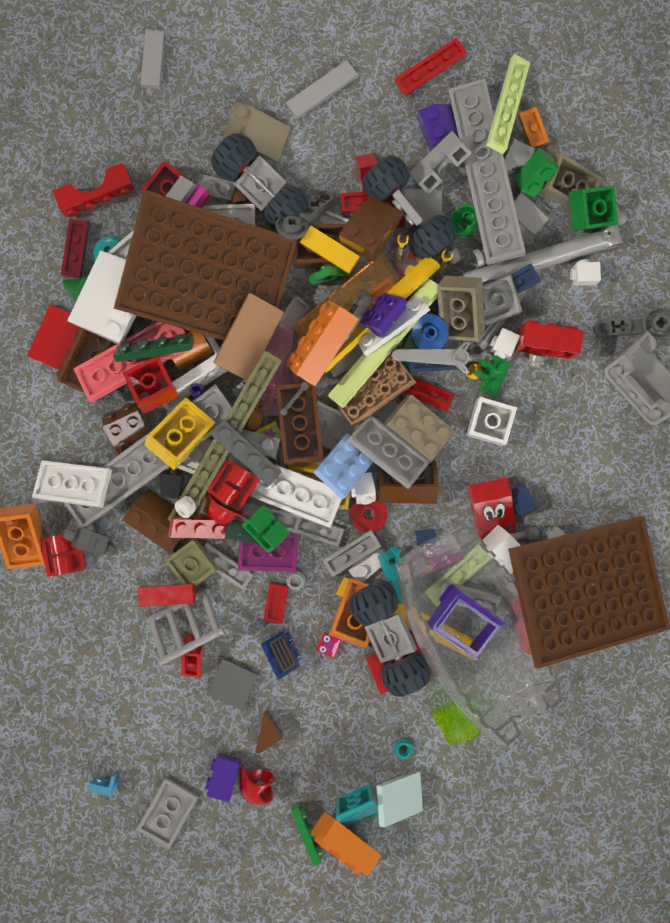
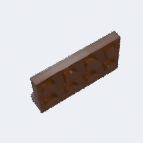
(84, 348)

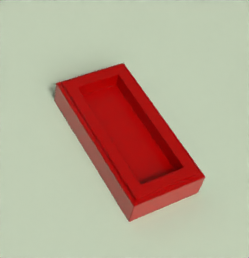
(275, 603)

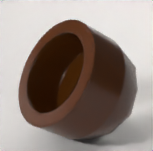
(238, 198)

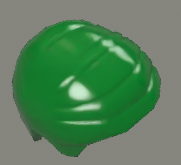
(465, 220)

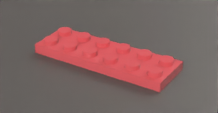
(105, 375)

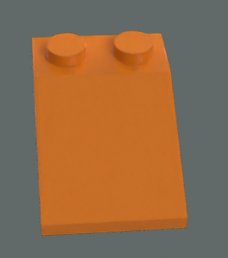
(21, 536)
(344, 624)

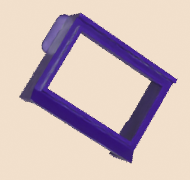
(449, 600)

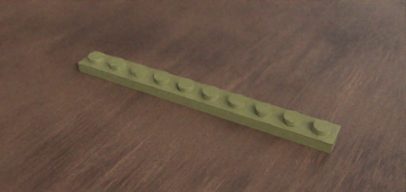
(237, 418)

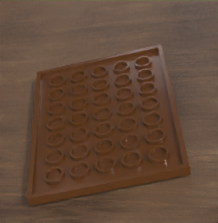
(198, 266)
(588, 590)

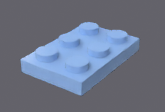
(343, 467)

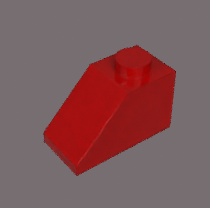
(192, 661)

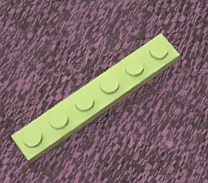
(508, 104)

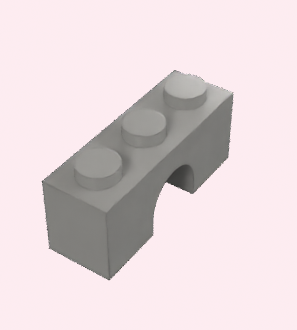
(447, 151)

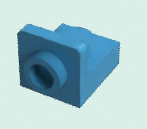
(102, 786)

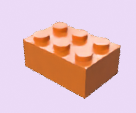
(345, 845)

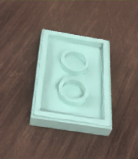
(399, 798)

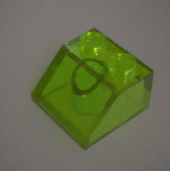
(454, 724)

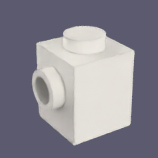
(585, 273)
(504, 343)
(364, 490)

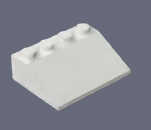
(96, 301)

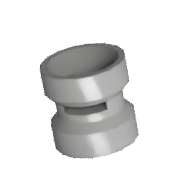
(479, 258)

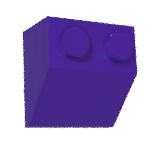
(436, 123)

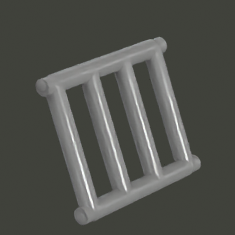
(199, 639)

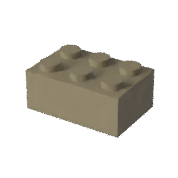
(462, 307)
(419, 427)

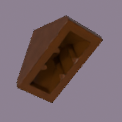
(269, 733)

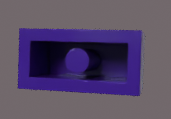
(223, 778)

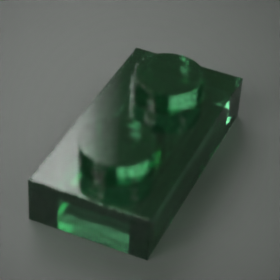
(238, 533)

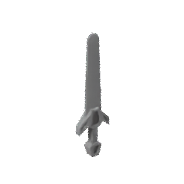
(457, 357)

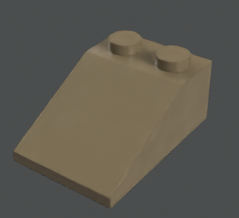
(263, 130)
(569, 178)

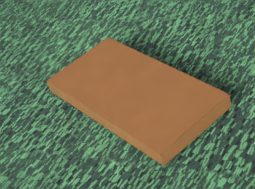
(248, 336)
(382, 386)

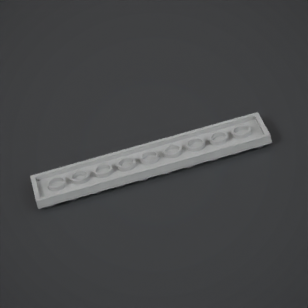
(486, 174)
(140, 465)

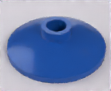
(422, 336)

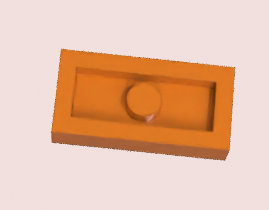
(533, 128)

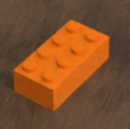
(321, 342)

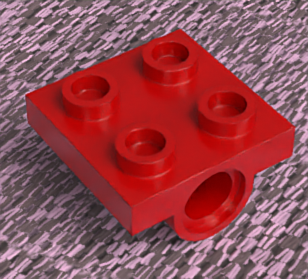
(233, 485)
(61, 557)

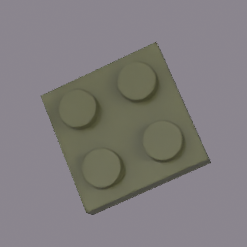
(191, 563)

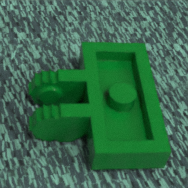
(328, 274)
(494, 375)

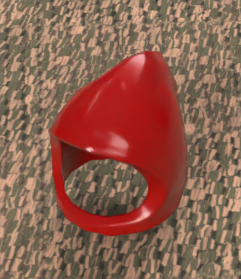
(253, 792)

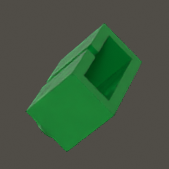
(535, 172)
(265, 529)

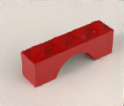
(116, 183)

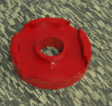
(373, 524)

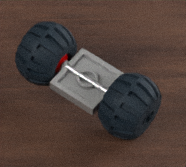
(257, 180)
(386, 181)
(390, 639)

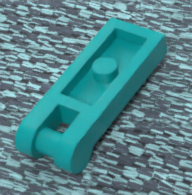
(390, 569)

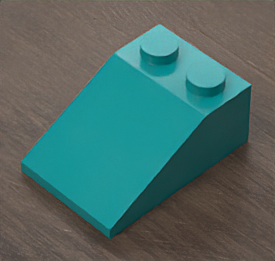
(356, 806)

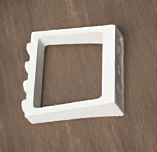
(202, 374)

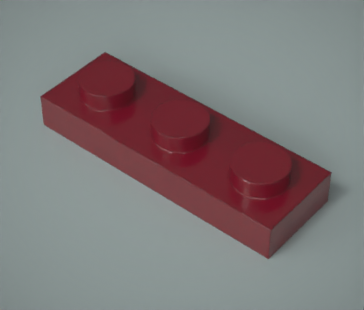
(75, 248)

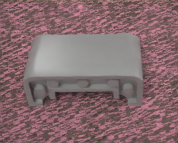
(642, 379)

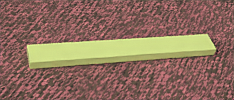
(368, 364)

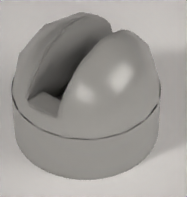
(456, 257)

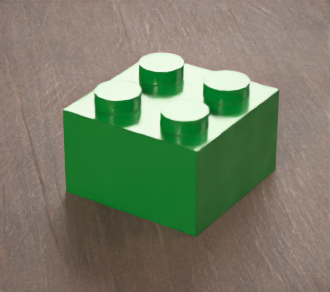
(593, 208)

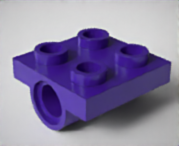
(383, 312)

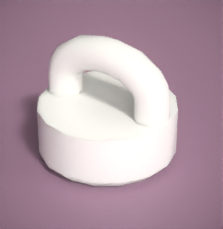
(185, 506)

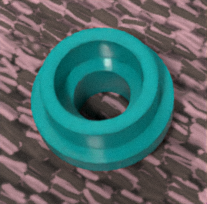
(403, 755)

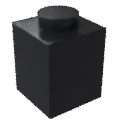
(172, 485)

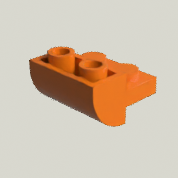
(199, 350)

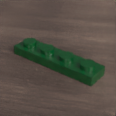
(154, 347)

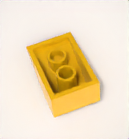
(179, 433)

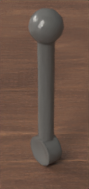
(304, 386)

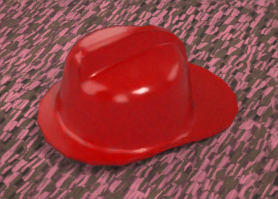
(221, 512)

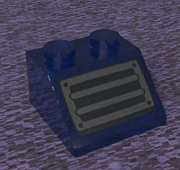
(281, 653)

